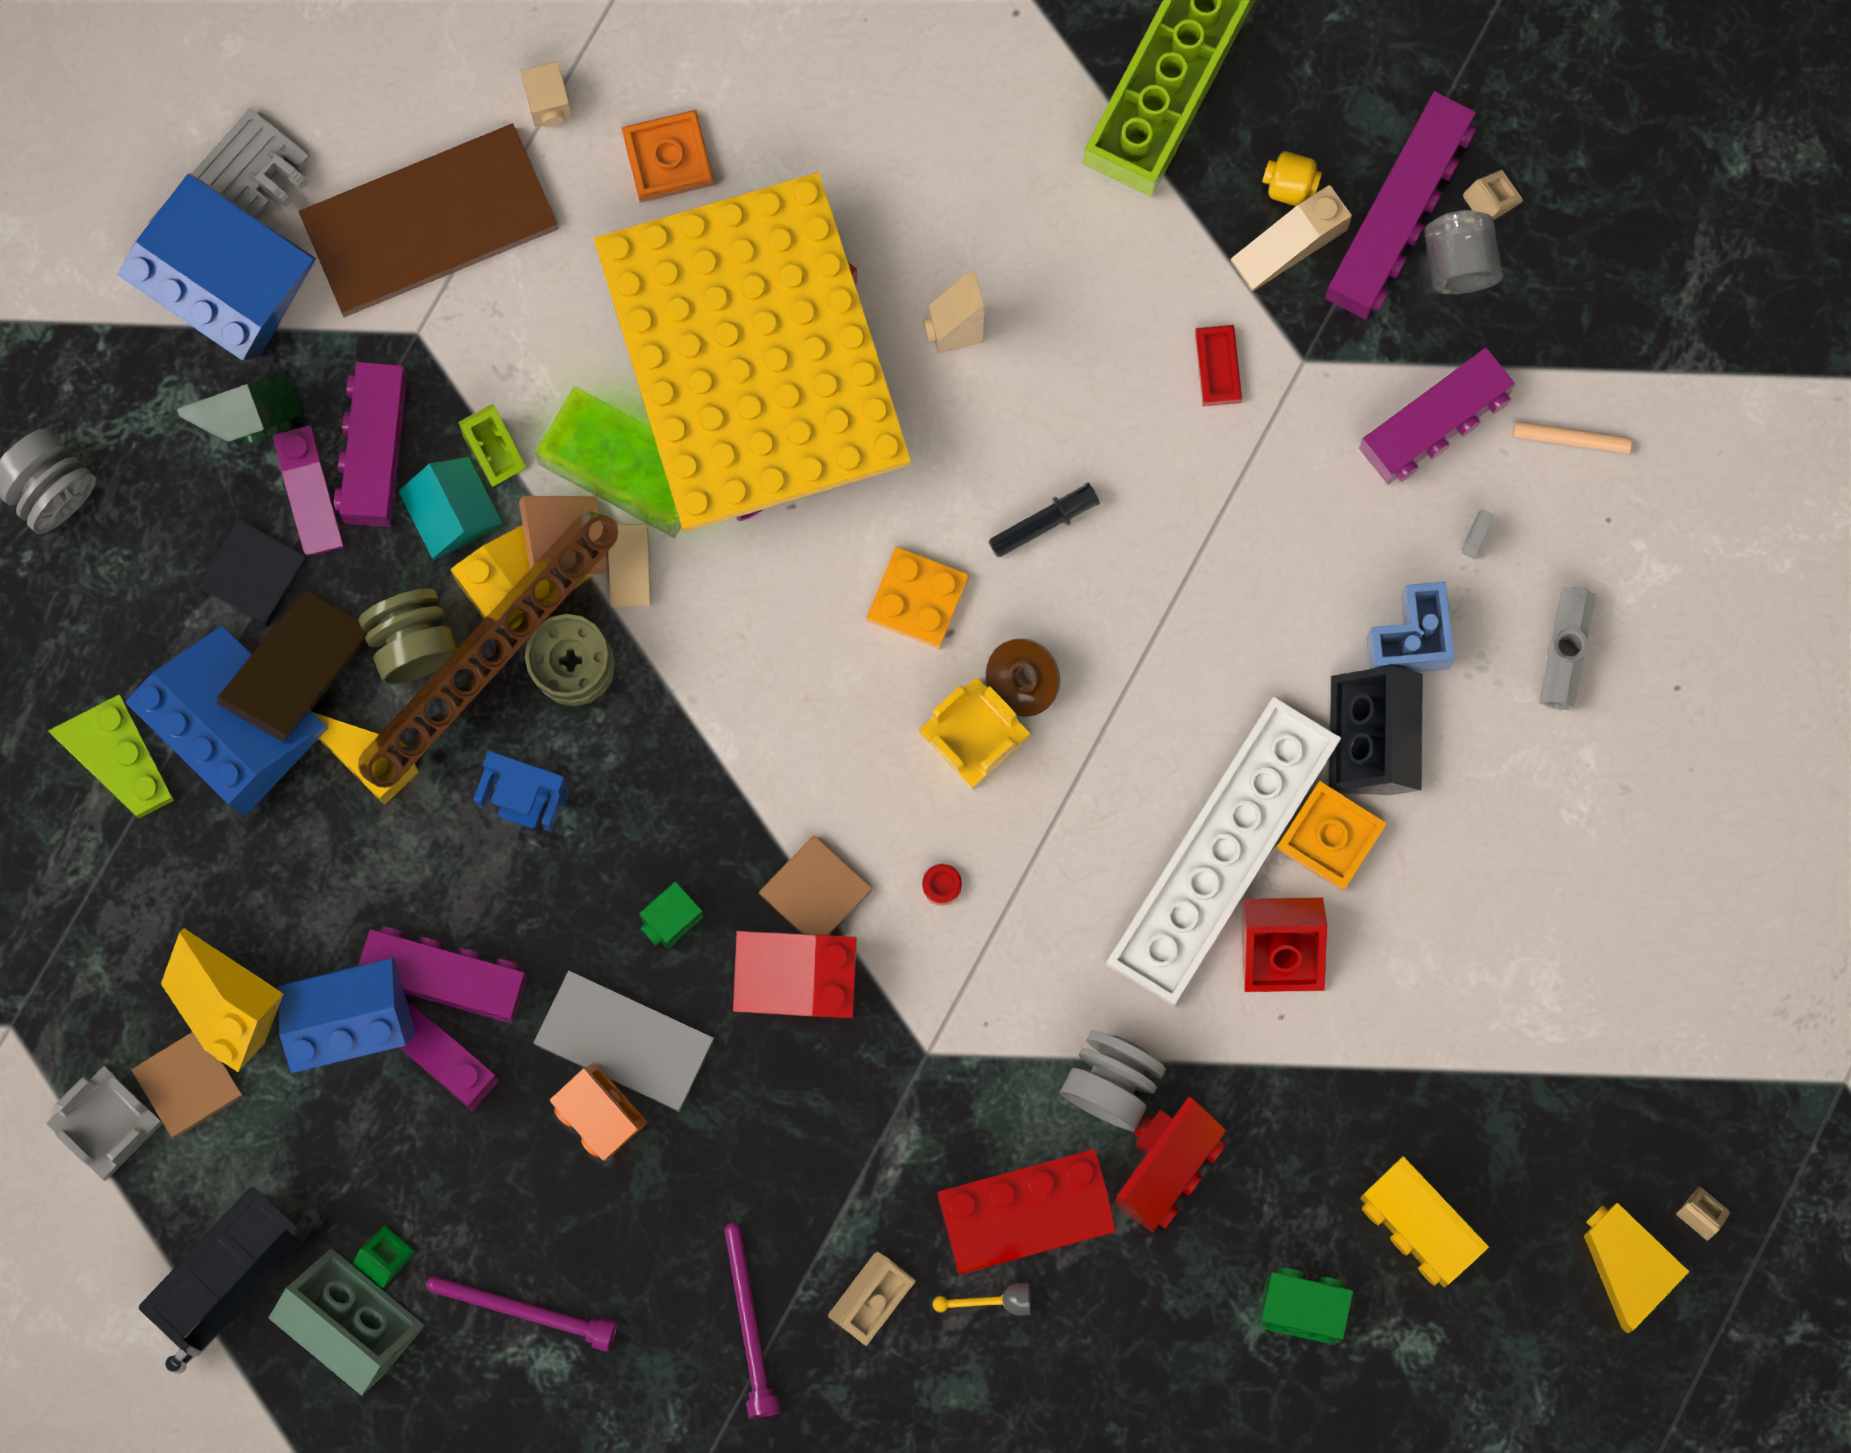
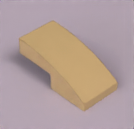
(630, 567)

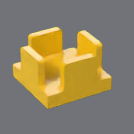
(974, 731)

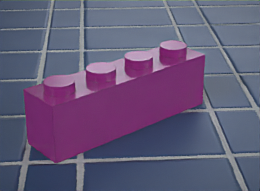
(1437, 416)
(372, 444)
(449, 977)

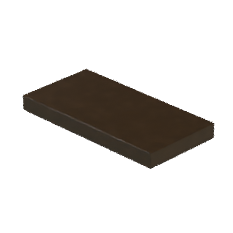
(293, 666)

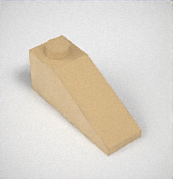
(1293, 238)
(957, 316)

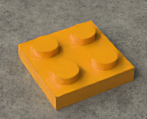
(917, 597)
(1331, 836)

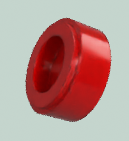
(941, 884)

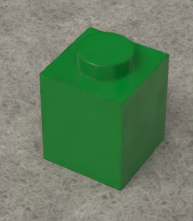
(670, 916)

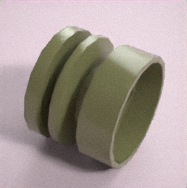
(408, 636)
(555, 644)

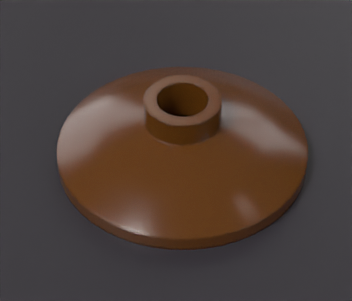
(1007, 676)

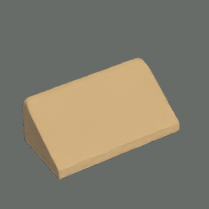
(871, 1298)

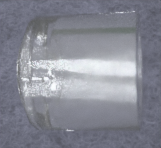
(1463, 252)

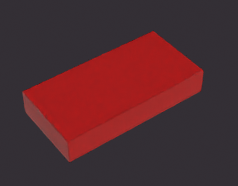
(1218, 365)

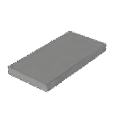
(625, 1040)

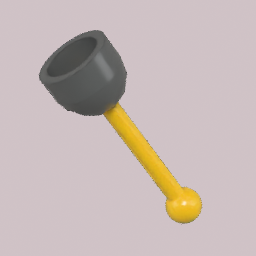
(1015, 1300)

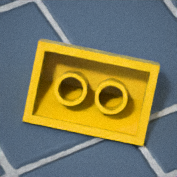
(1422, 1223)

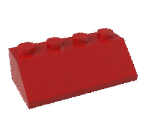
(1026, 1212)

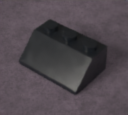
(1379, 730)

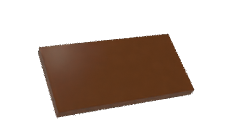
(428, 220)

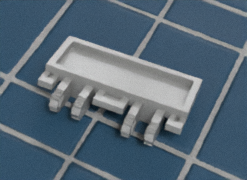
(247, 162)

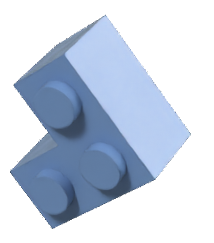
(1423, 639)

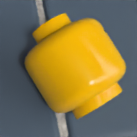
(1292, 178)

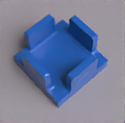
(521, 791)

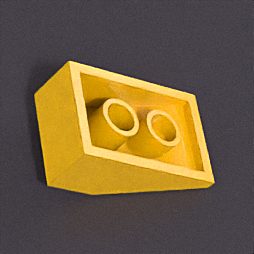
(494, 571)
(220, 1000)

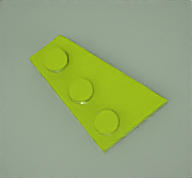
(116, 754)

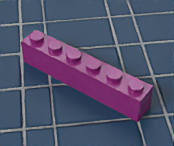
(1400, 205)

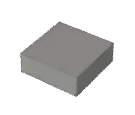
(1477, 533)

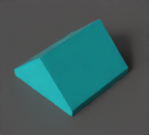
(449, 506)

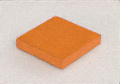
(667, 156)

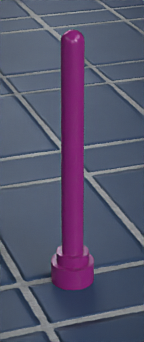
(597, 1331)
(762, 1399)

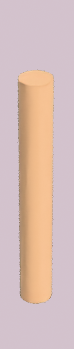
(1572, 437)

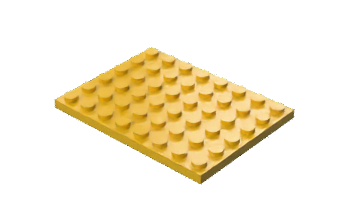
(751, 352)

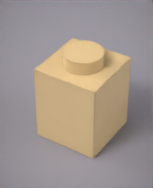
(546, 94)

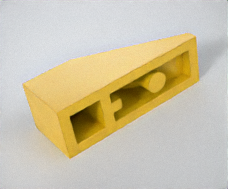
(348, 744)

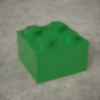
(1305, 1307)

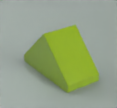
(491, 445)

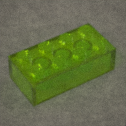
(610, 459)

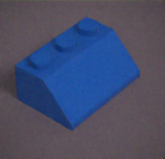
(344, 1015)

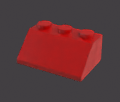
(1171, 1166)

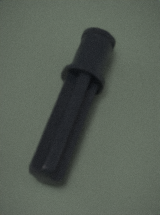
(1060, 511)

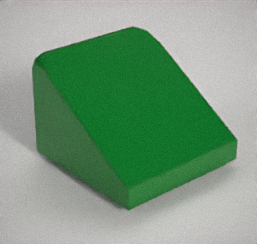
(383, 1257)

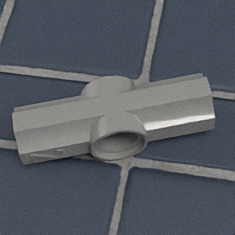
(1562, 671)

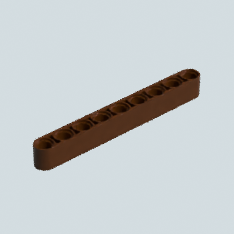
(469, 655)

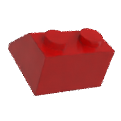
(1284, 944)

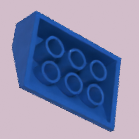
(217, 268)
(219, 746)

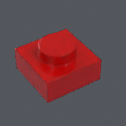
(1150, 1130)

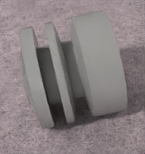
(43, 480)
(1114, 1077)

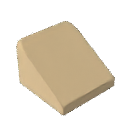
(1492, 195)

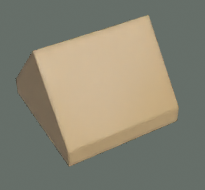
(1703, 1213)

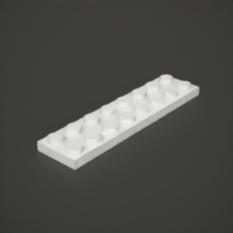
(1223, 851)

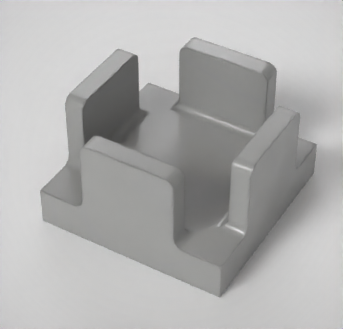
(102, 1122)

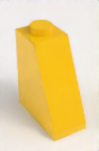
(1631, 1264)

